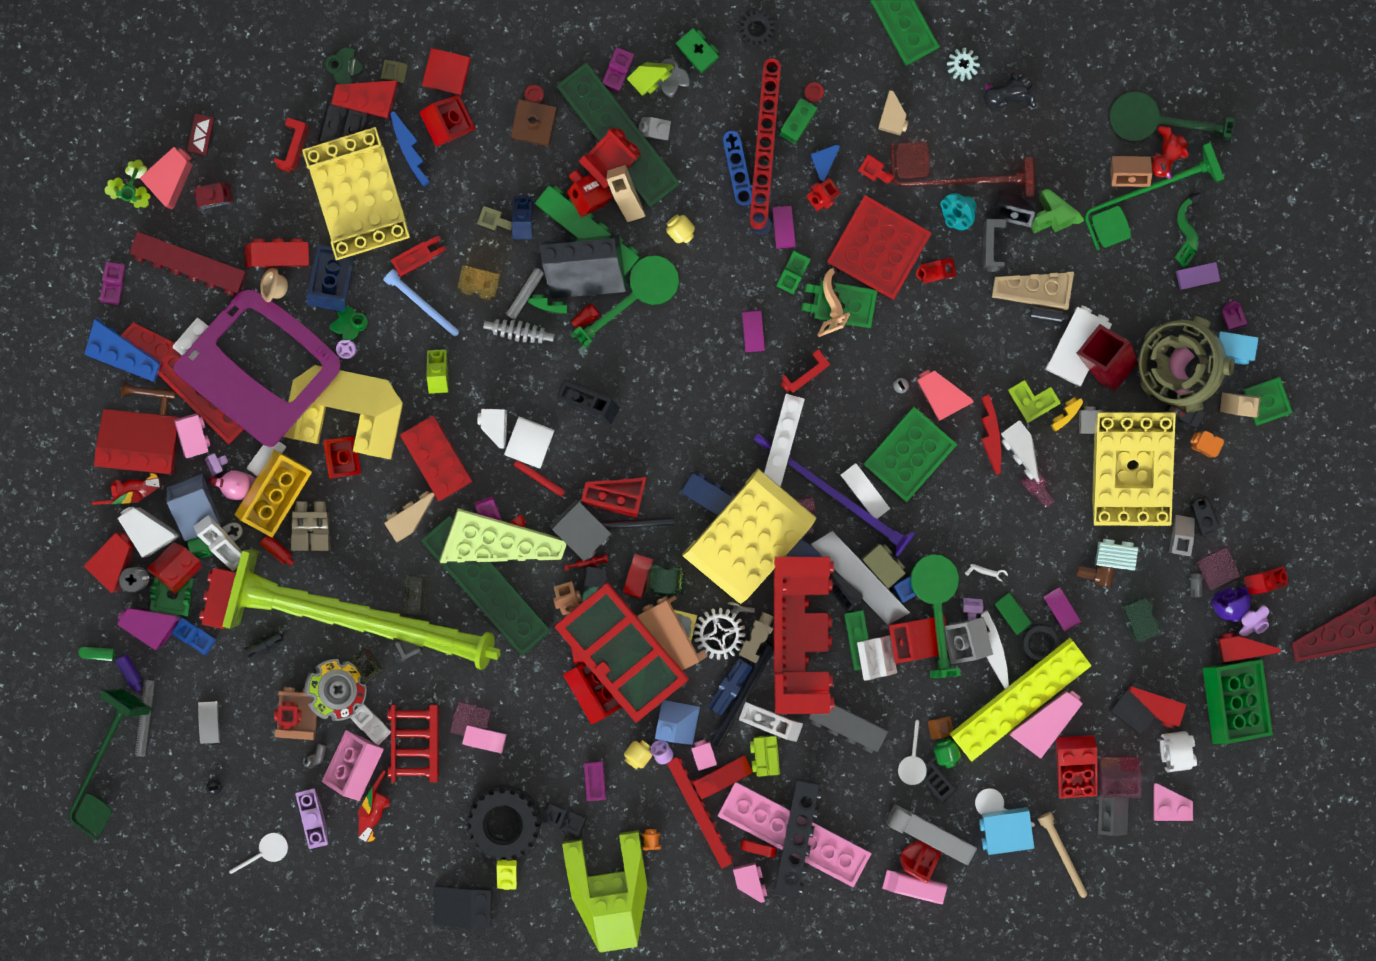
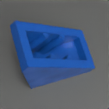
(823, 160)

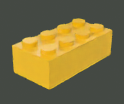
(273, 493)

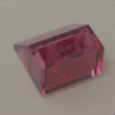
(1120, 777)

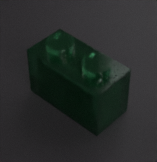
(1141, 619)

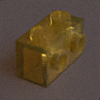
(479, 282)

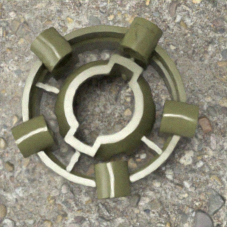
(1162, 377)

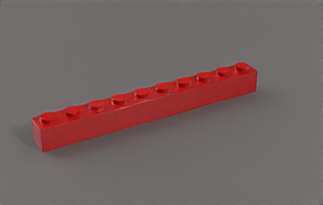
(699, 812)

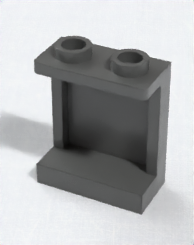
(988, 244)
(580, 530)

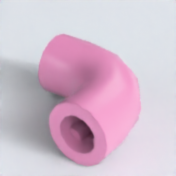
(1178, 363)

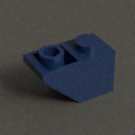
(522, 217)

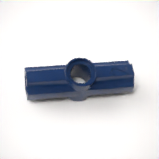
(730, 686)

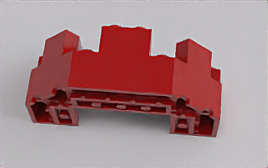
(800, 632)

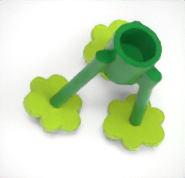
(128, 192)

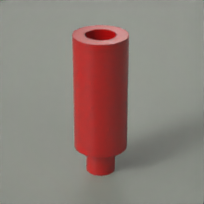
(277, 550)

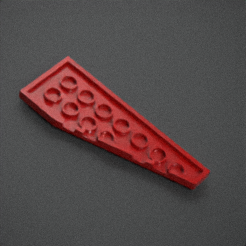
(163, 351)

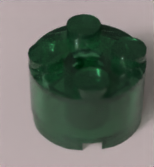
(665, 581)

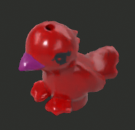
(1172, 149)

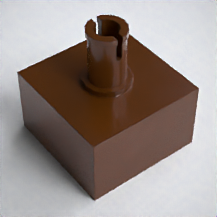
(533, 123)

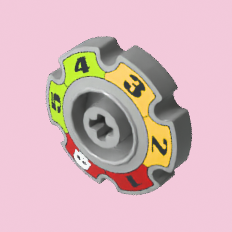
(349, 689)

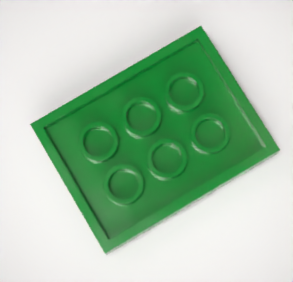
(910, 454)

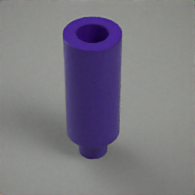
(129, 672)

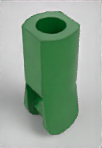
(97, 653)

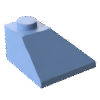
(677, 722)

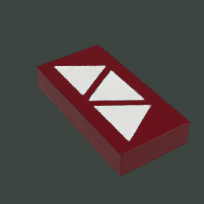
(200, 134)

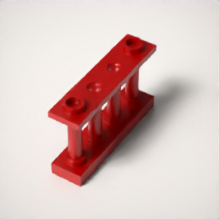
(430, 752)

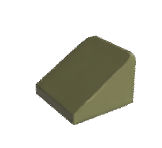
(394, 71)

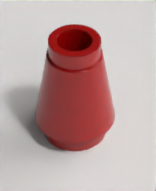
(586, 316)

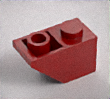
(1266, 580)

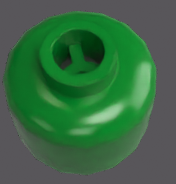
(947, 753)

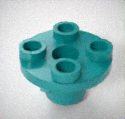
(958, 211)

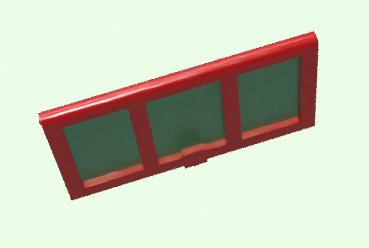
(621, 652)

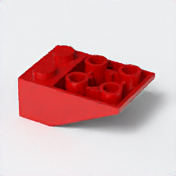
(914, 639)
(1076, 766)

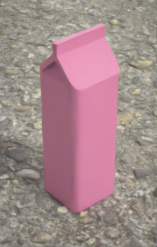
(914, 887)

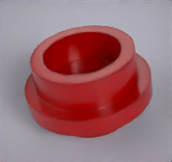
(814, 92)
(534, 94)

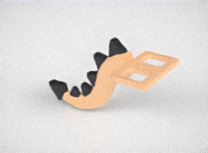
(833, 300)

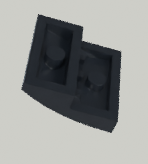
(340, 123)

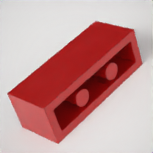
(217, 597)

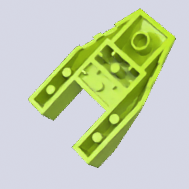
(611, 901)

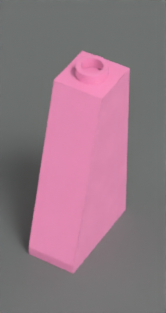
(1046, 724)

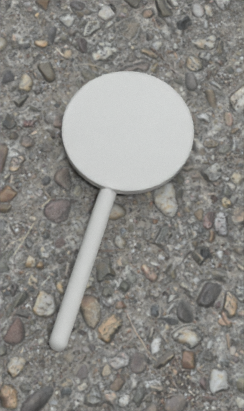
(912, 768)
(990, 801)
(271, 847)

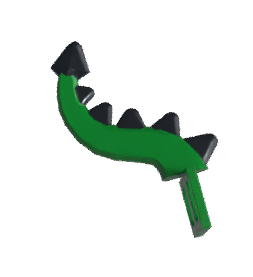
(1188, 229)

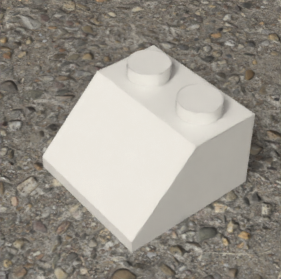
(494, 424)

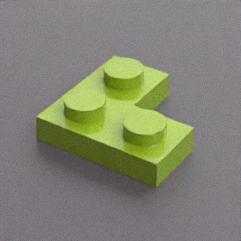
(1031, 405)

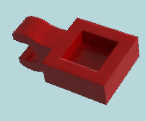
(874, 168)

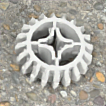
(703, 638)

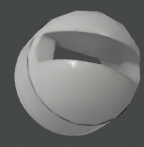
(897, 388)

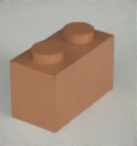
(1131, 171)

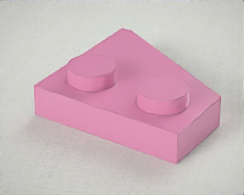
(1170, 805)

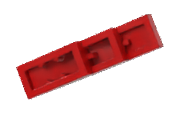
(992, 441)

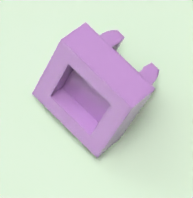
(215, 464)
(972, 606)

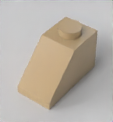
(893, 116)
(1240, 404)

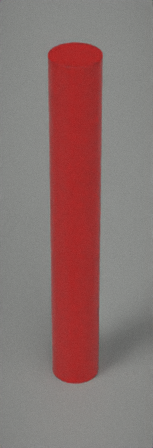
(539, 478)

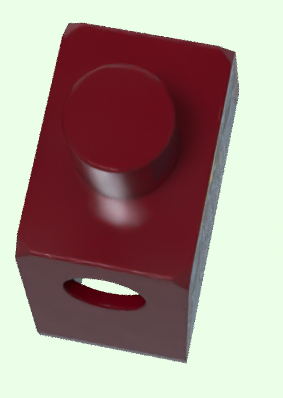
(213, 195)

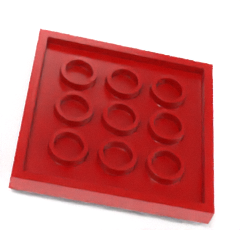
(879, 247)

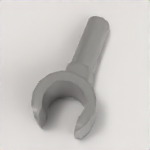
(737, 608)

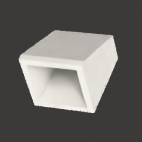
(146, 530)

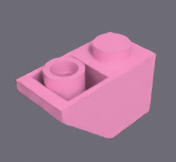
(748, 881)

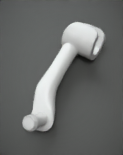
(985, 571)

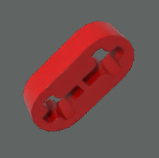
(758, 848)

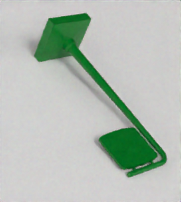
(1112, 224)

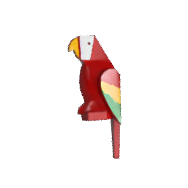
(132, 490)
(371, 811)

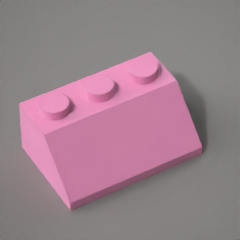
(352, 765)

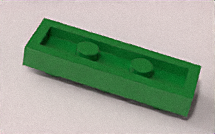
(856, 633)

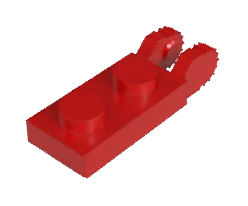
(416, 256)

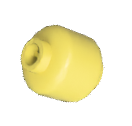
(680, 229)
(638, 754)

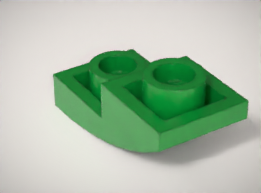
(542, 303)

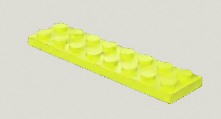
(1020, 699)

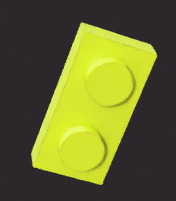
(507, 874)

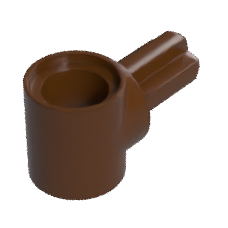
(1100, 576)

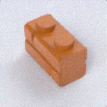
(1206, 443)

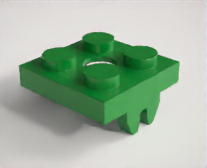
(161, 602)

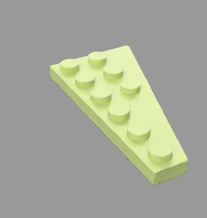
(489, 539)

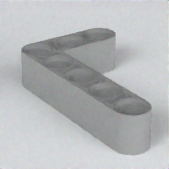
(905, 821)

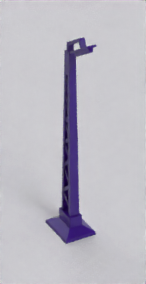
(895, 537)

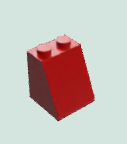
(112, 561)

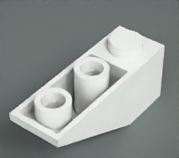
(1021, 443)

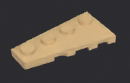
(1043, 290)

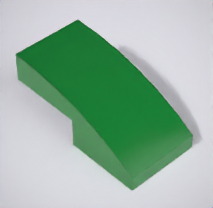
(793, 272)

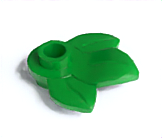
(346, 323)

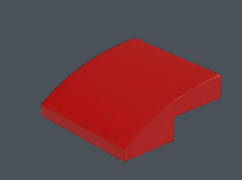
(446, 71)

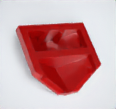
(920, 860)

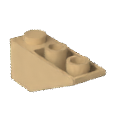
(625, 193)
(407, 521)

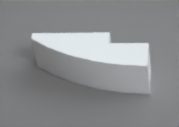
(865, 491)
(218, 542)

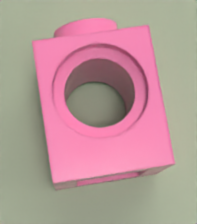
(703, 754)

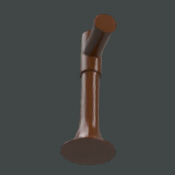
(164, 394)

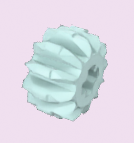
(960, 70)

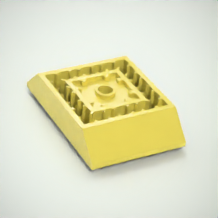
(1138, 494)

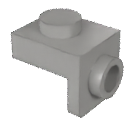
(655, 128)

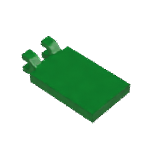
(857, 301)

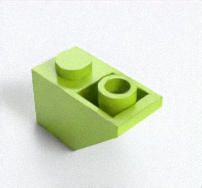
(649, 75)
(437, 371)

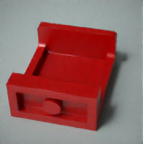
(296, 147)
(608, 154)
(822, 364)

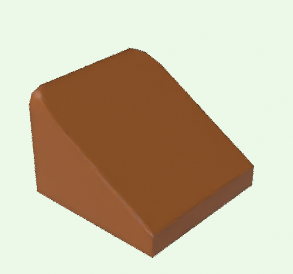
(940, 727)

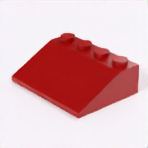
(137, 442)

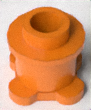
(651, 840)

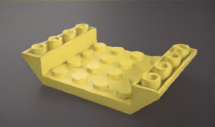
(356, 193)

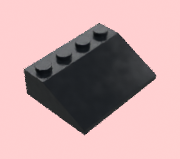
(583, 266)

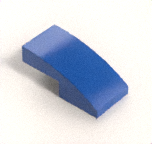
(194, 636)

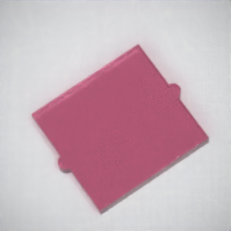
(1218, 568)
(469, 715)

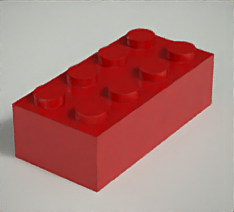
(436, 458)

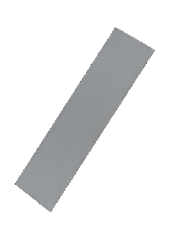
(860, 578)

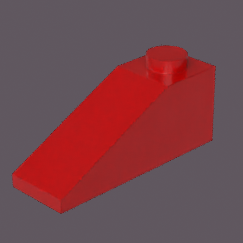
(1238, 648)
(1162, 708)
(722, 777)

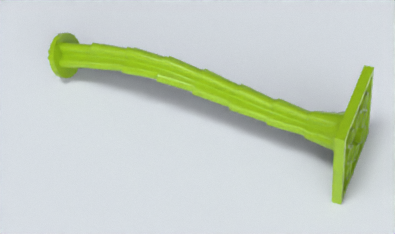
(260, 593)

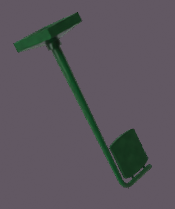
(94, 812)

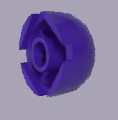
(1232, 604)

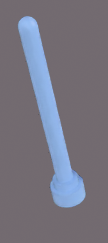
(393, 279)

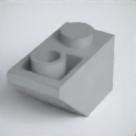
(1182, 535)

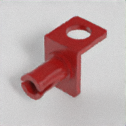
(936, 271)

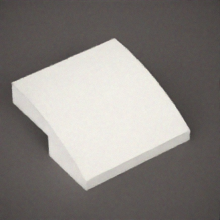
(529, 442)
(876, 658)

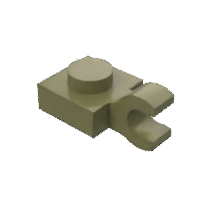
(491, 219)

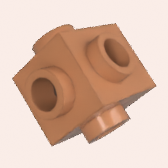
(566, 598)

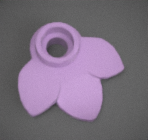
(1255, 621)

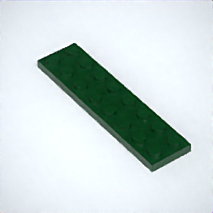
(600, 114)
(491, 594)

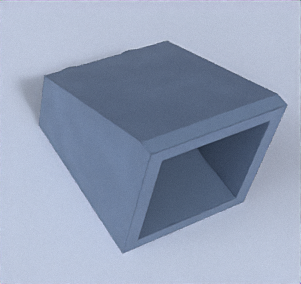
(190, 504)

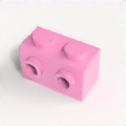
(191, 435)

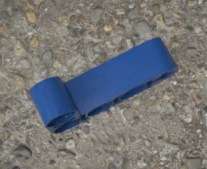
(739, 168)

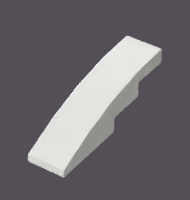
(996, 660)

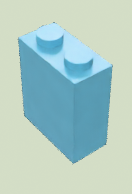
(1007, 831)

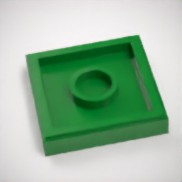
(1273, 400)

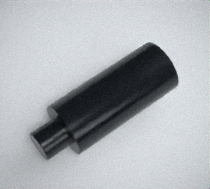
(1048, 314)

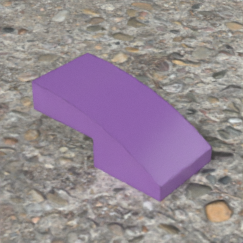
(1198, 276)

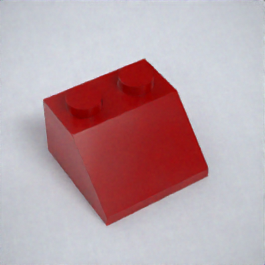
(447, 120)
(175, 567)

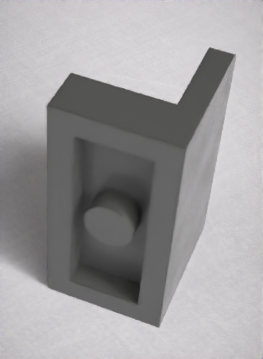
(1113, 816)

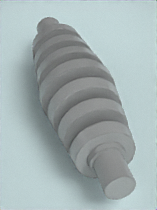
(519, 331)

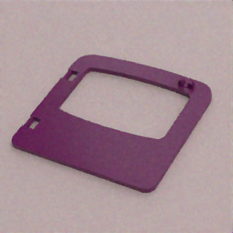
(240, 395)

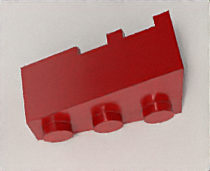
(368, 98)

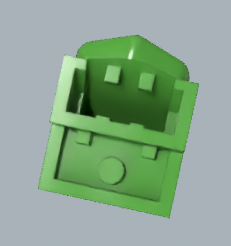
(1055, 214)

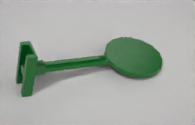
(651, 281)
(935, 582)

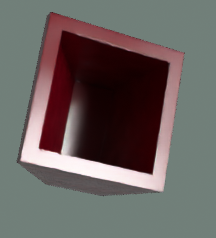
(1108, 357)

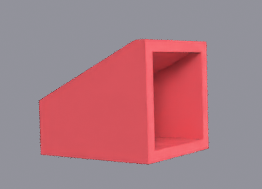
(168, 176)

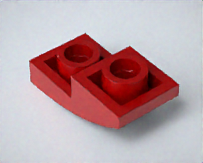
(637, 576)

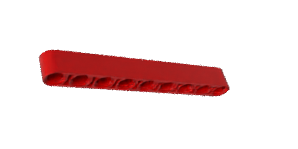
(768, 135)

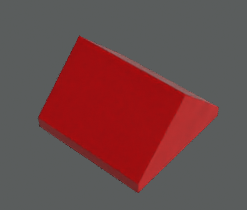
(341, 458)

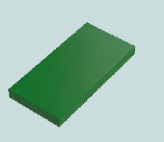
(906, 28)

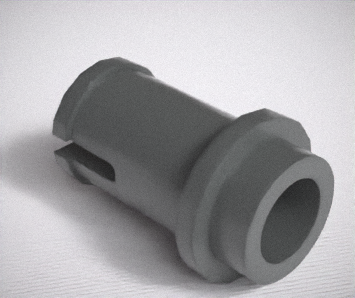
(1196, 584)

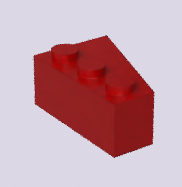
(276, 253)
(616, 496)

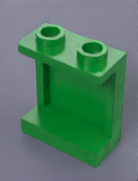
(798, 121)

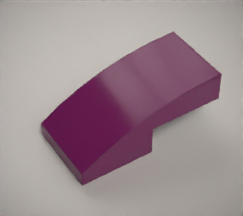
(617, 69)
(783, 227)
(112, 283)
(753, 330)
(1062, 609)

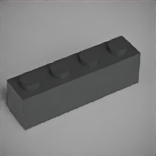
(852, 726)

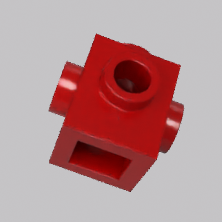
(820, 197)
(287, 707)

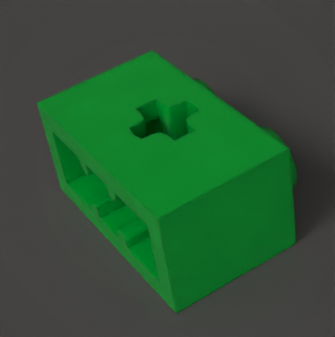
(687, 47)

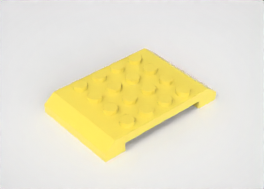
(747, 534)

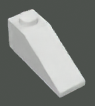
(771, 722)

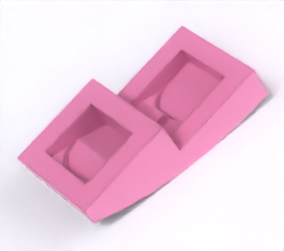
(484, 739)

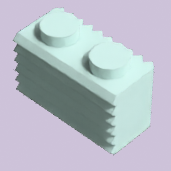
(1115, 555)

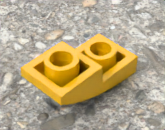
(1071, 409)

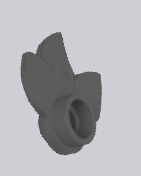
(678, 77)

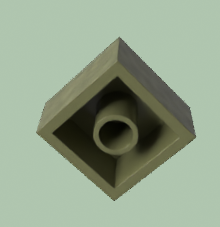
(883, 565)

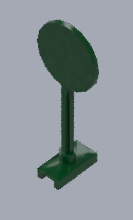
(1137, 117)

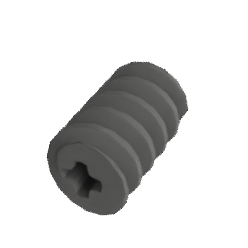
(130, 585)

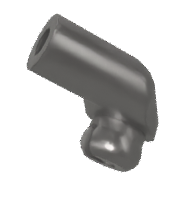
(315, 759)

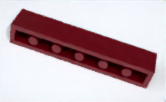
(189, 263)

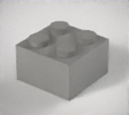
(967, 640)

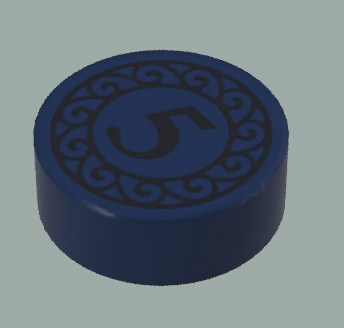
(766, 229)

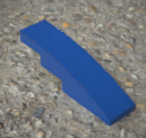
(407, 142)

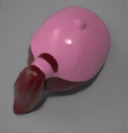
(233, 484)

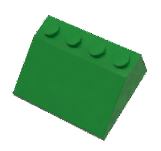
(1237, 701)

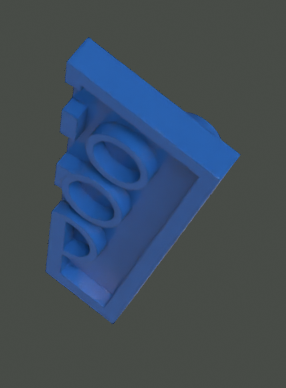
(113, 349)

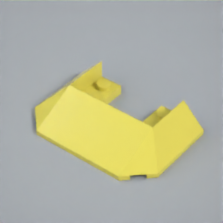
(354, 393)

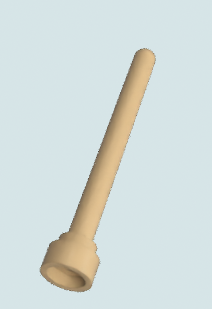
(1046, 821)

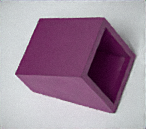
(149, 625)

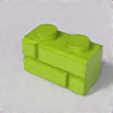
(765, 755)

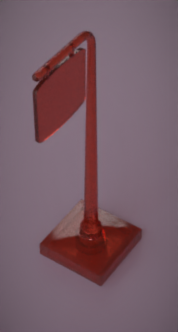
(914, 163)

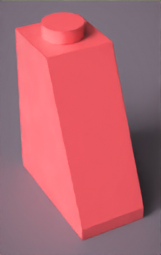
(942, 394)

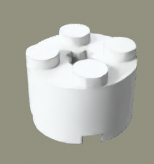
(1178, 751)

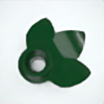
(347, 65)

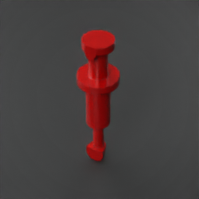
(592, 561)

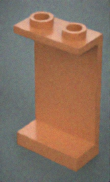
(668, 631)

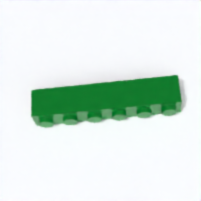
(566, 215)

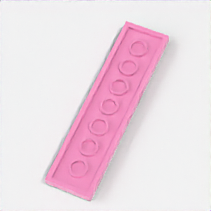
(769, 822)

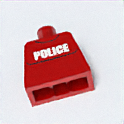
(587, 193)

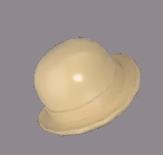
(273, 285)

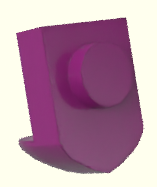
(1233, 316)

